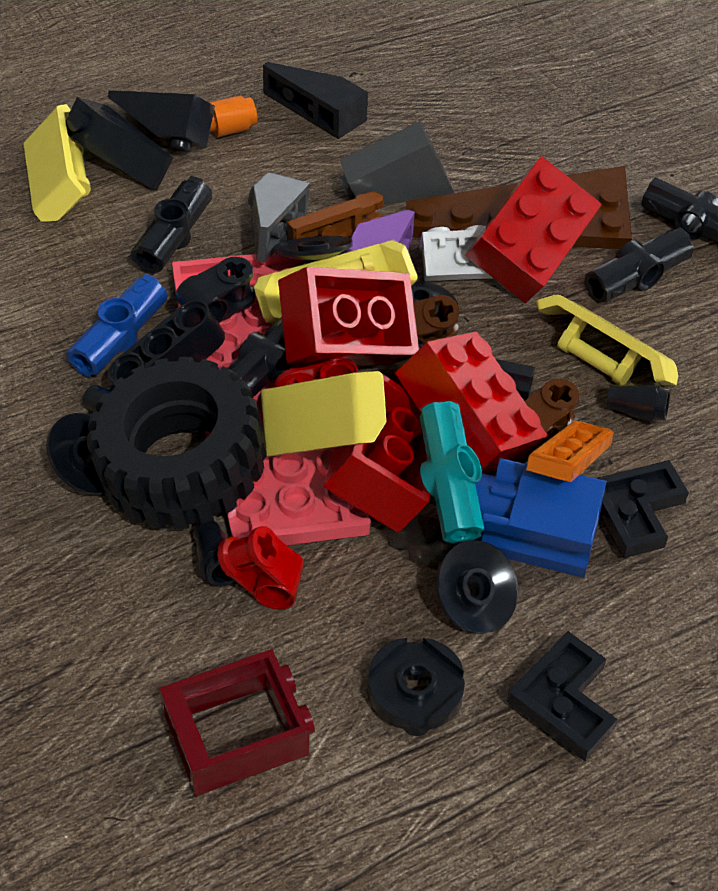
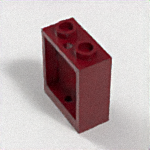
(224, 685)

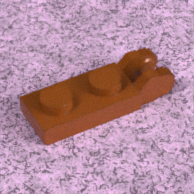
(337, 219)

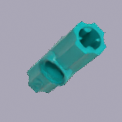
(451, 472)

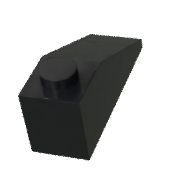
(318, 97)
(172, 116)
(117, 142)

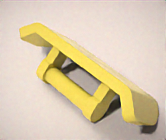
(55, 167)
(385, 257)
(663, 368)
(323, 413)

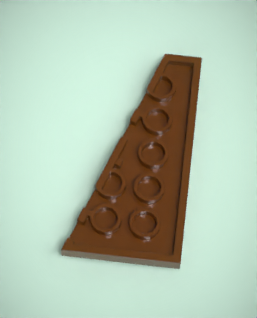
(458, 211)

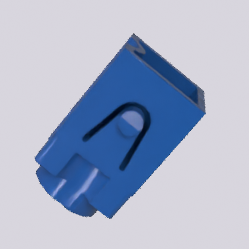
(540, 516)

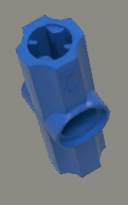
(116, 325)

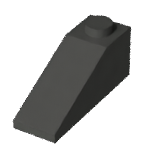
(274, 203)

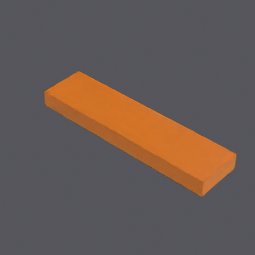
(570, 451)

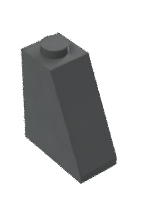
(397, 167)

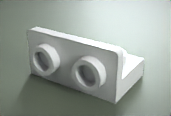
(445, 253)

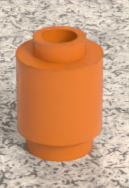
(233, 116)

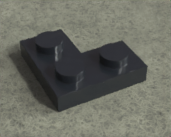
(631, 503)
(554, 697)

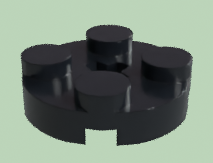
(412, 709)

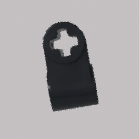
(218, 290)

